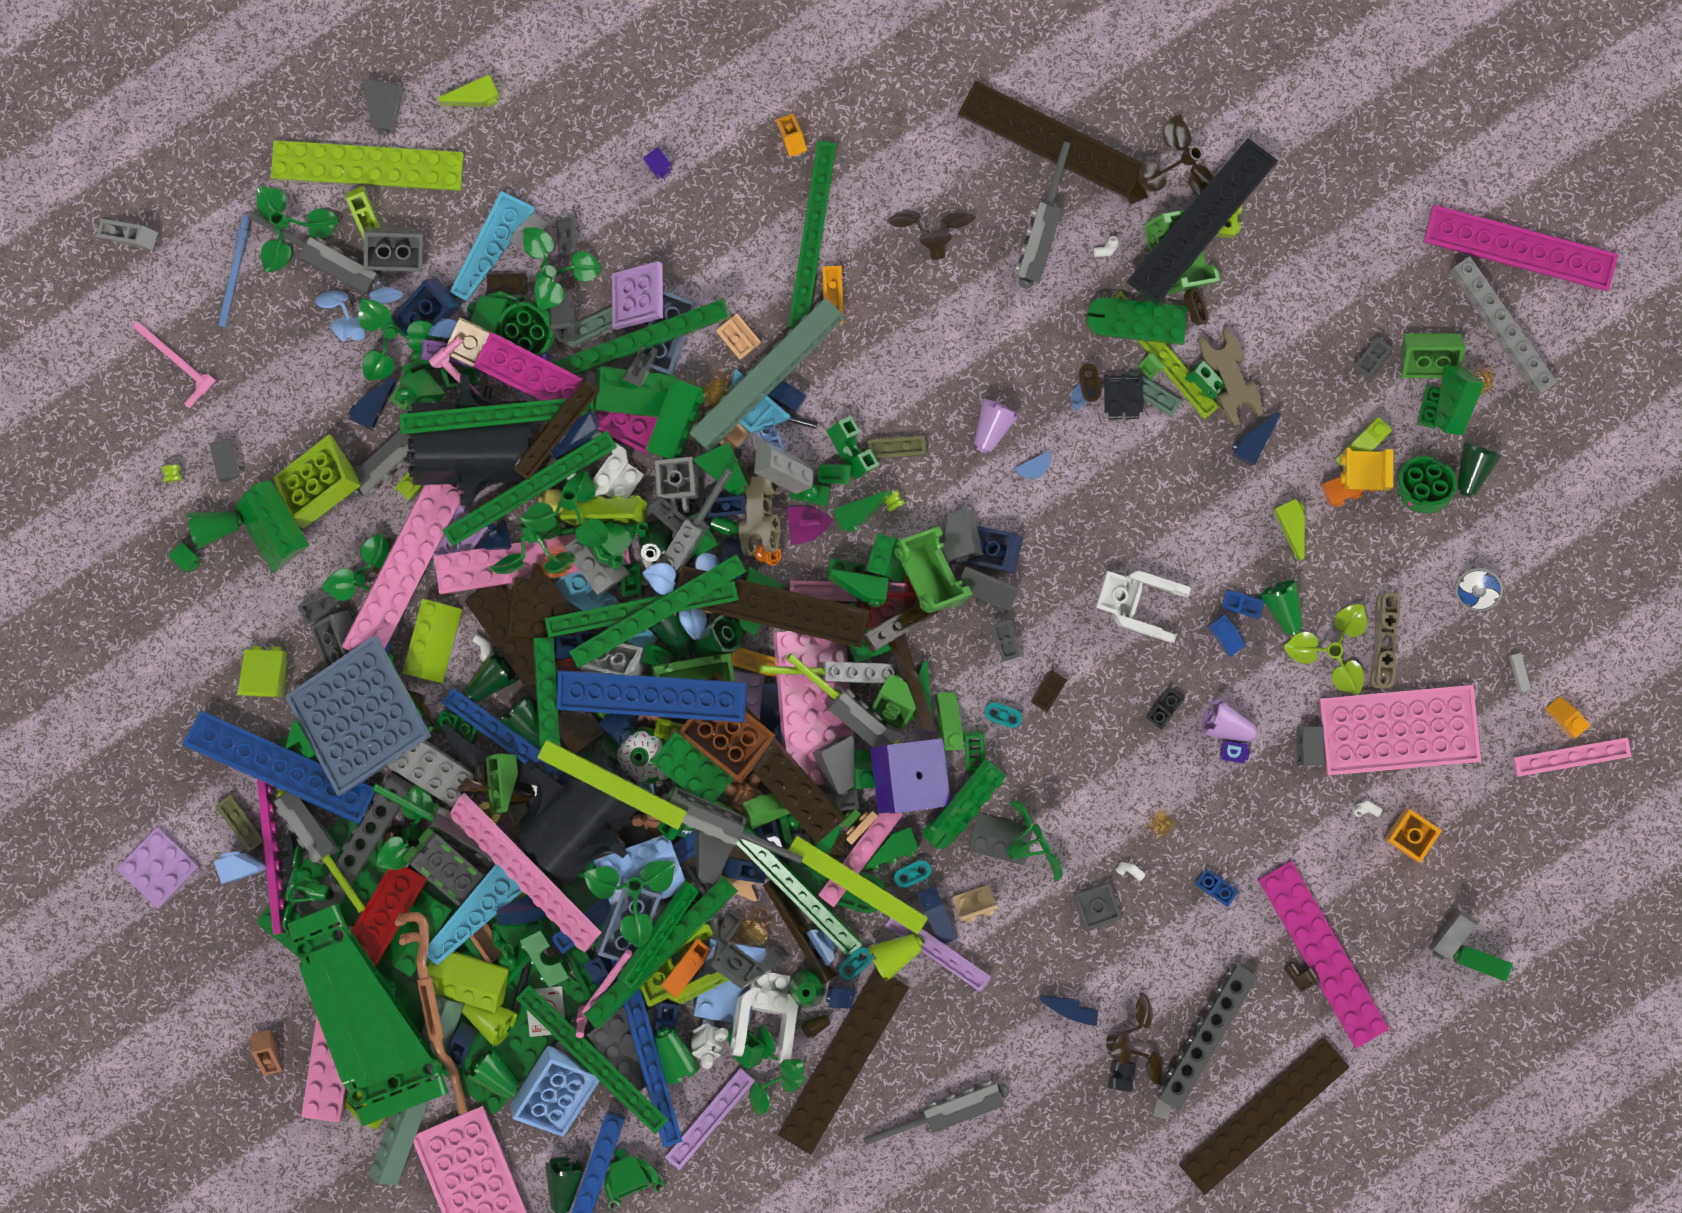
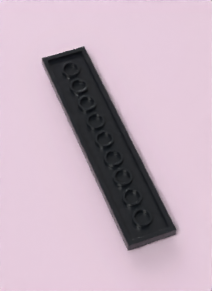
(1202, 221)

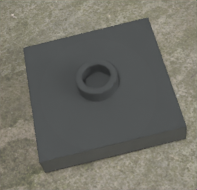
(1097, 906)

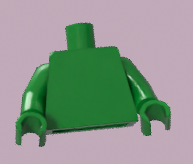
(489, 308)
(418, 388)
(619, 539)
(508, 937)
(628, 1177)

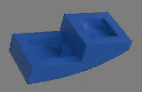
(1243, 604)

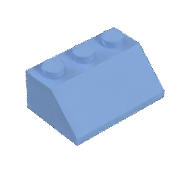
(237, 866)

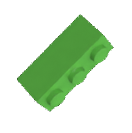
(1429, 353)
(894, 702)

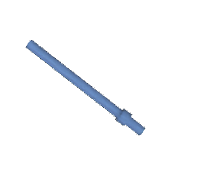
(242, 235)

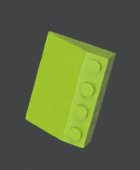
(316, 481)

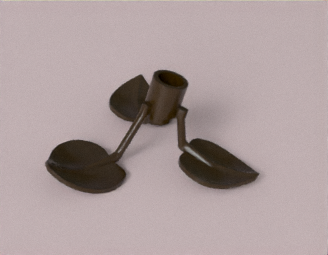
(1176, 135)
(933, 241)
(481, 784)
(1119, 1044)

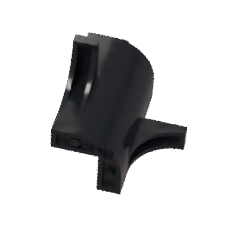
(469, 455)
(573, 820)

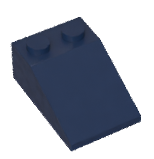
(427, 303)
(999, 550)

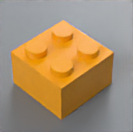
(1412, 835)

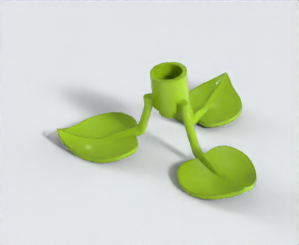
(1304, 648)

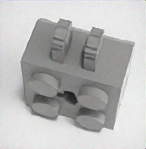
(688, 486)

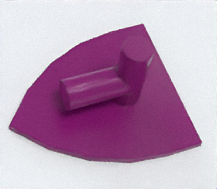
(806, 523)

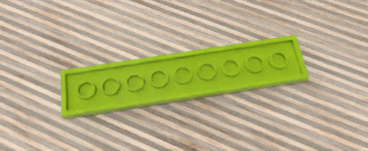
(367, 165)

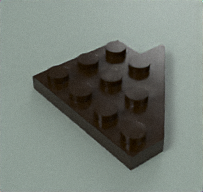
(533, 602)

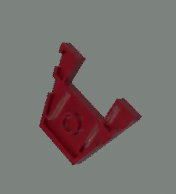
(895, 603)

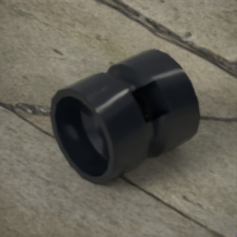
(1121, 1076)

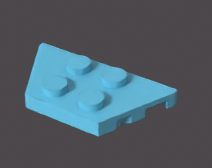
(764, 415)

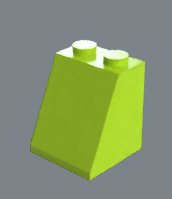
(263, 672)

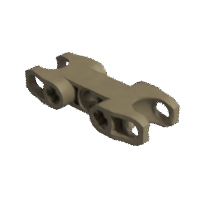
(1235, 389)
(759, 521)
(1389, 629)

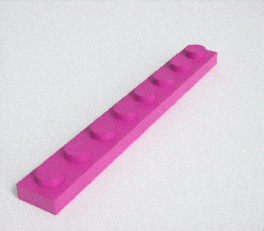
(271, 848)

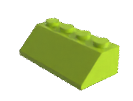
(615, 509)
(432, 641)
(470, 981)

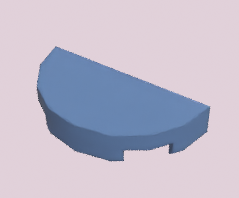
(443, 328)
(1077, 399)
(1035, 467)
(823, 945)

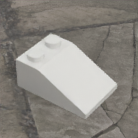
(622, 660)

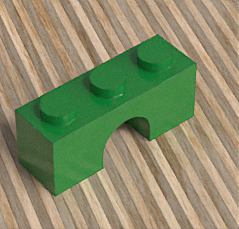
(843, 437)
(551, 969)

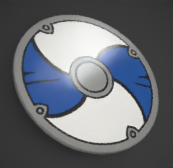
(1479, 589)

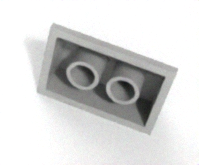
(782, 467)
(596, 573)

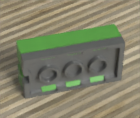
(444, 867)

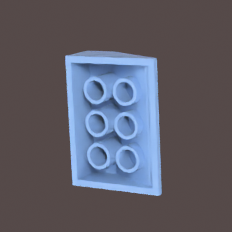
(639, 856)
(721, 1001)
(553, 1092)

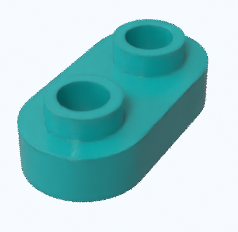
(1003, 715)
(912, 873)
(856, 963)

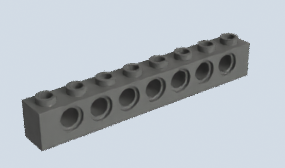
(402, 787)
(1177, 1098)

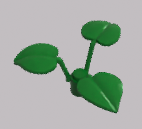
(270, 206)
(547, 292)
(375, 315)
(579, 488)
(515, 561)
(343, 581)
(394, 848)
(1020, 848)
(657, 876)
(313, 890)
(790, 1075)

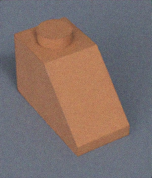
(266, 1052)

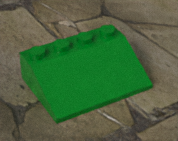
(270, 525)

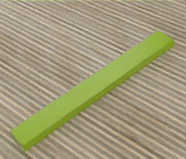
(1176, 372)
(612, 784)
(858, 885)

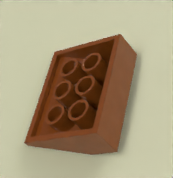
(729, 744)

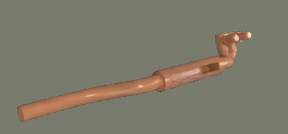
(429, 1001)

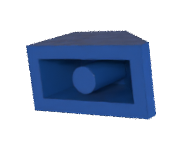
(1226, 635)

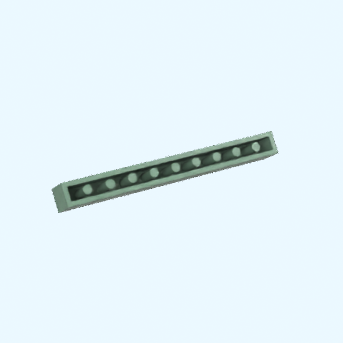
(766, 375)
(404, 1125)

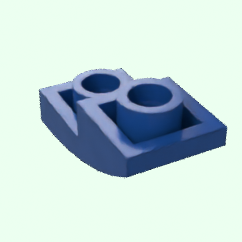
(1217, 888)

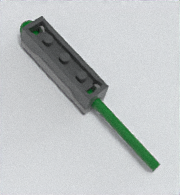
(443, 826)

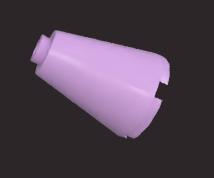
(993, 424)
(1226, 723)

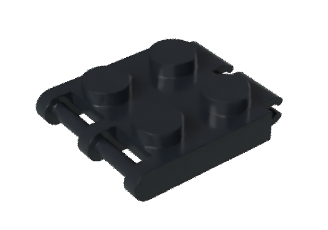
(1123, 396)

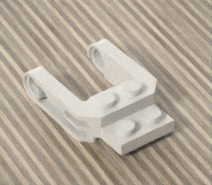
(616, 474)
(1121, 595)
(770, 996)

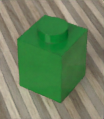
(185, 557)

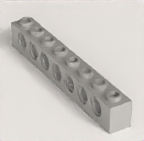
(1503, 326)

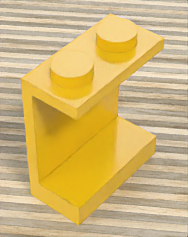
(1367, 470)

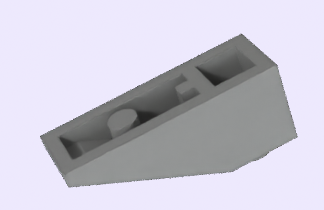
(127, 234)

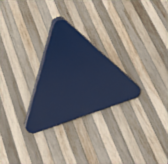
(497, 538)

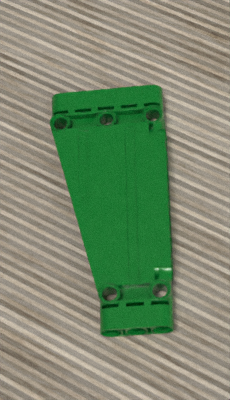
(363, 1021)

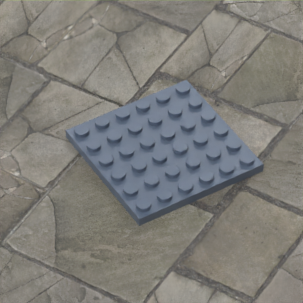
(357, 716)

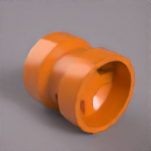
(767, 557)

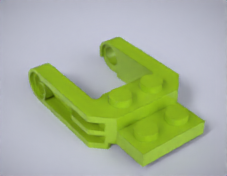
(656, 993)

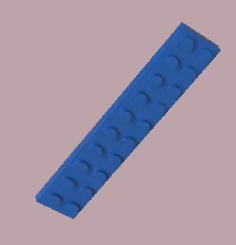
(652, 696)
(275, 766)

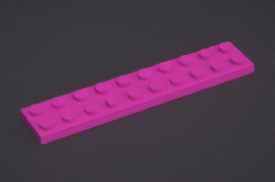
(1520, 248)
(550, 382)
(1323, 953)

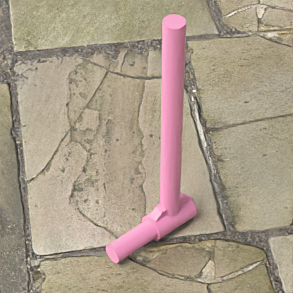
(442, 358)
(202, 383)
(581, 1019)

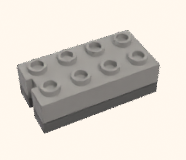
(433, 771)

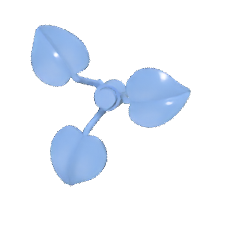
(350, 326)
(662, 577)

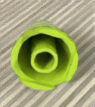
(895, 954)
(490, 1024)

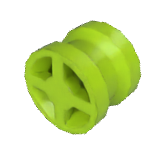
(171, 473)
(894, 501)

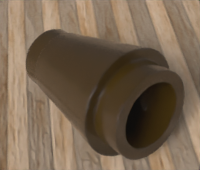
(815, 1025)

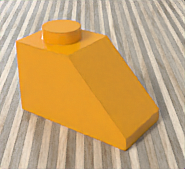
(791, 135)
(1567, 717)

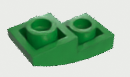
(1428, 407)
(458, 724)

